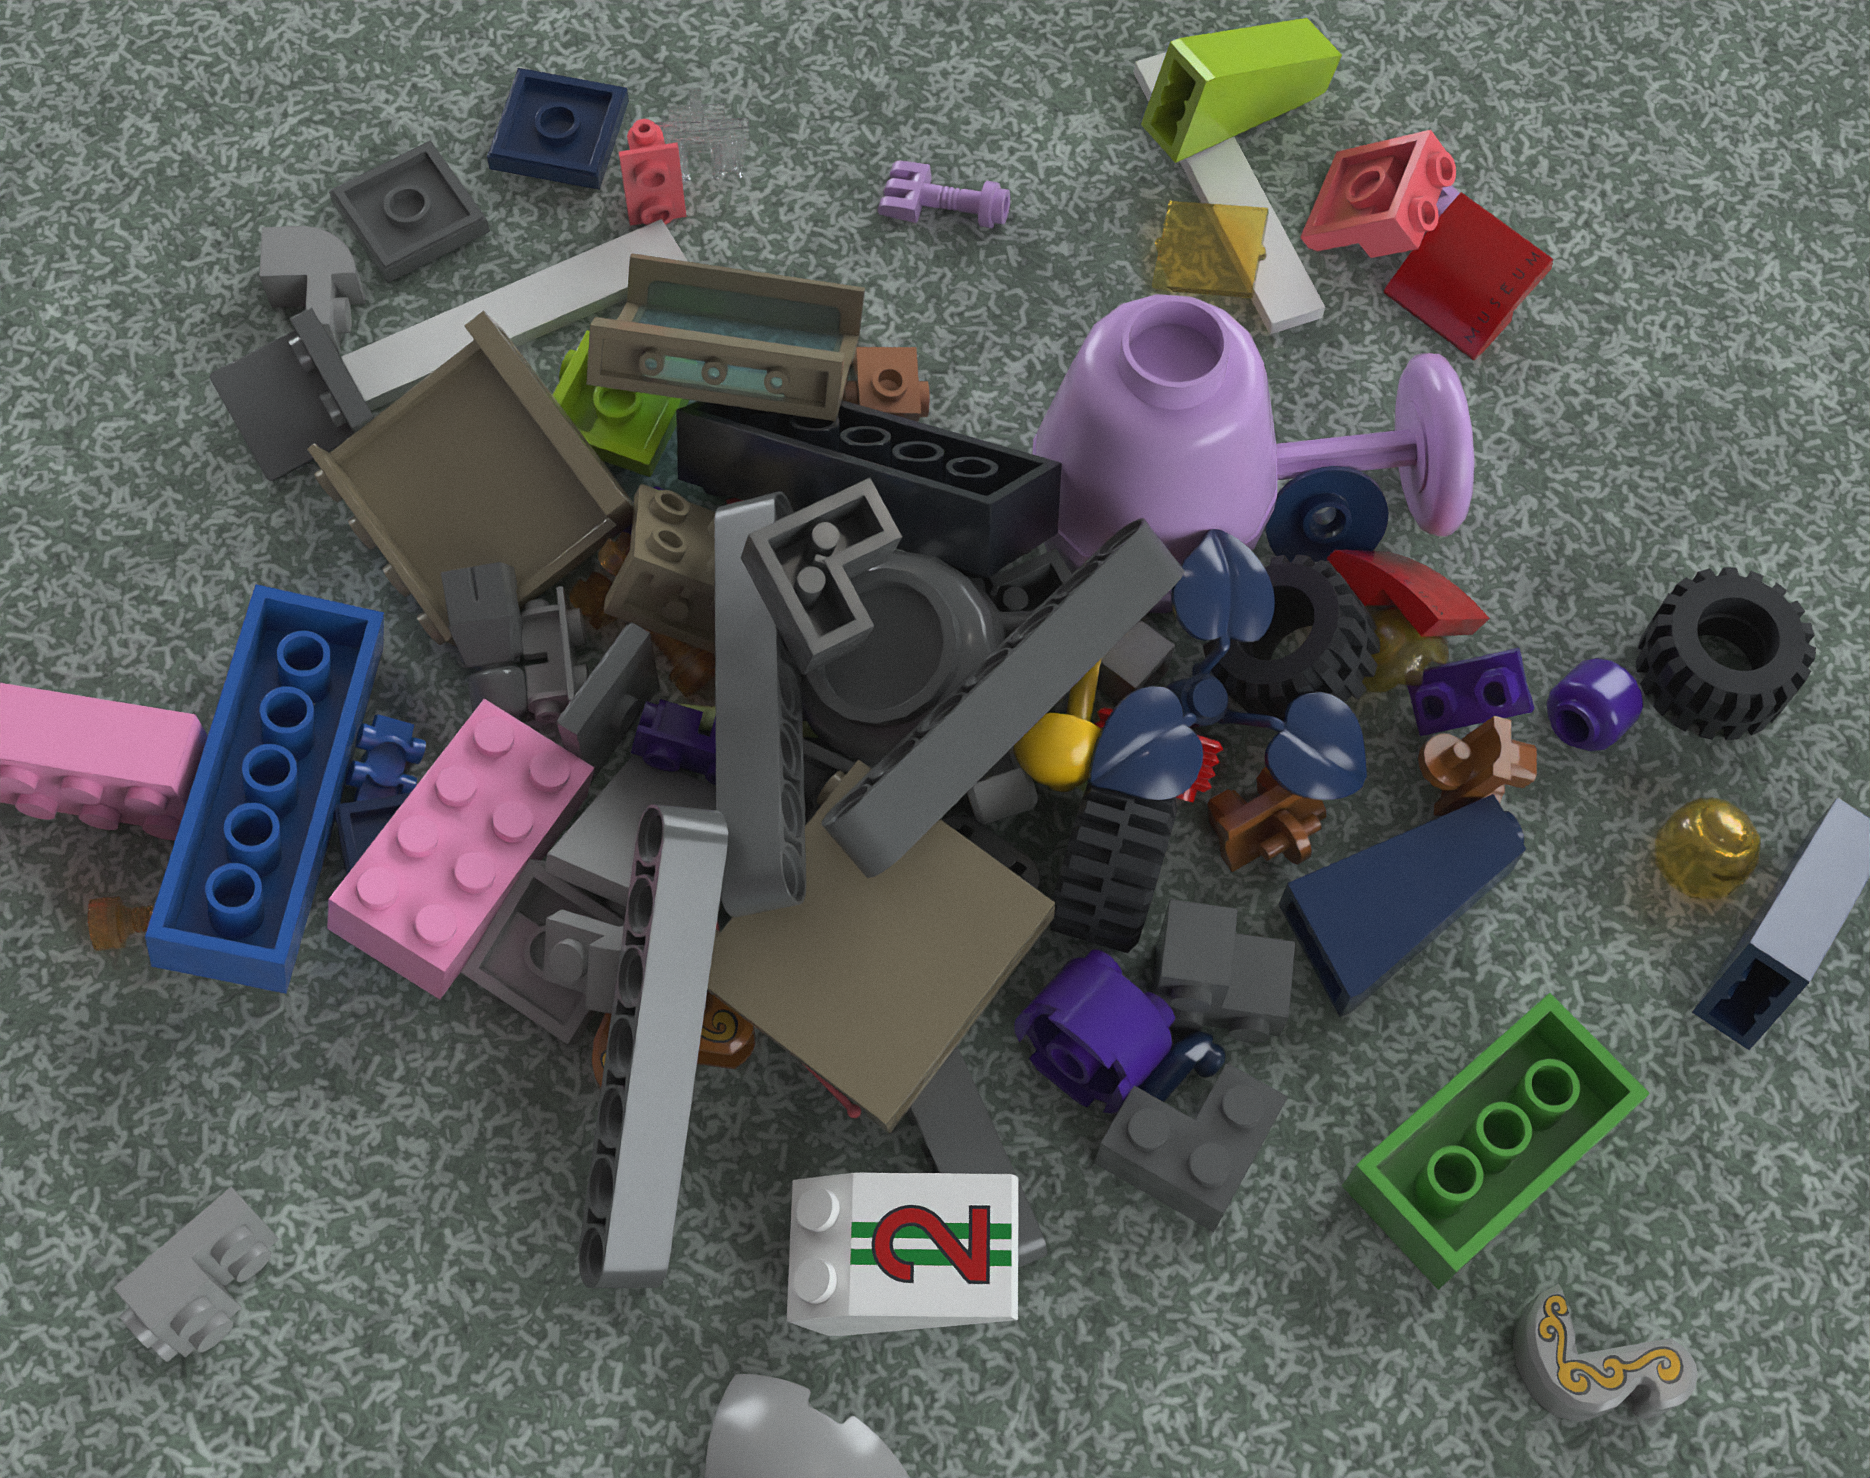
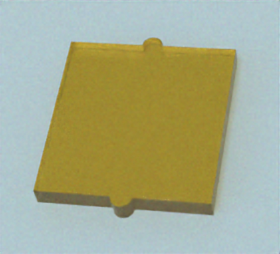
(1210, 249)

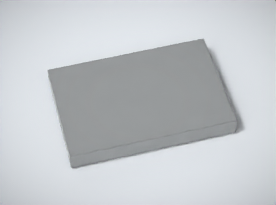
(601, 842)

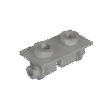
(553, 634)

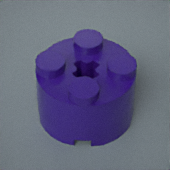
(1096, 1031)

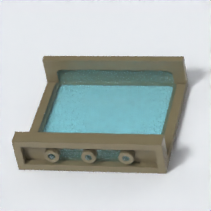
(729, 338)

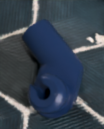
(1189, 1053)

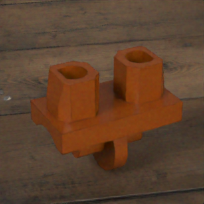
(1476, 764)
(1266, 825)

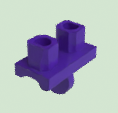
(1471, 692)

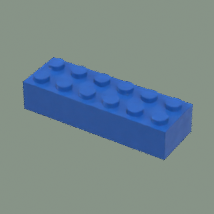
(267, 791)

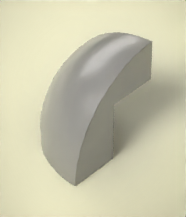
(773, 1432)

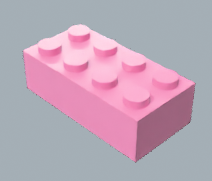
(97, 759)
(458, 848)

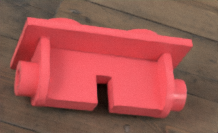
(651, 176)

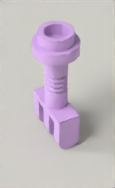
(911, 190)

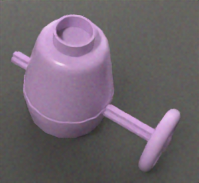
(1178, 429)

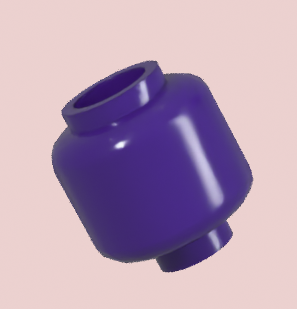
(1594, 705)

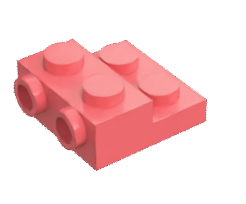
(1381, 195)

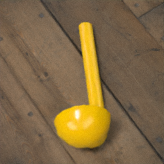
(1061, 745)

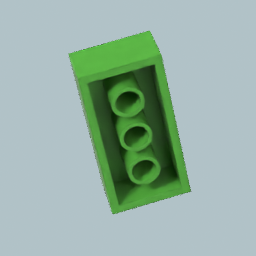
(1493, 1140)

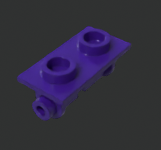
(670, 739)

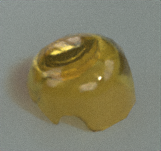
(1402, 652)
(1707, 848)

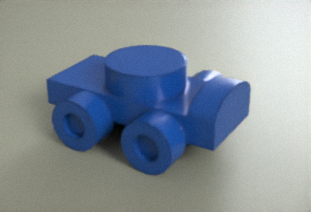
(382, 765)

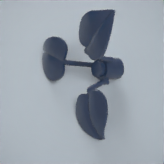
(1149, 737)

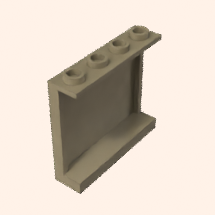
(475, 475)
(880, 970)

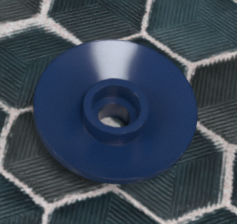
(1352, 522)

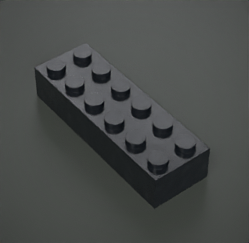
(944, 490)

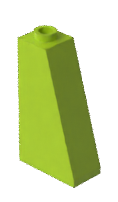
(1235, 81)

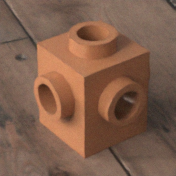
(888, 382)

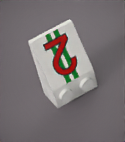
(902, 1251)

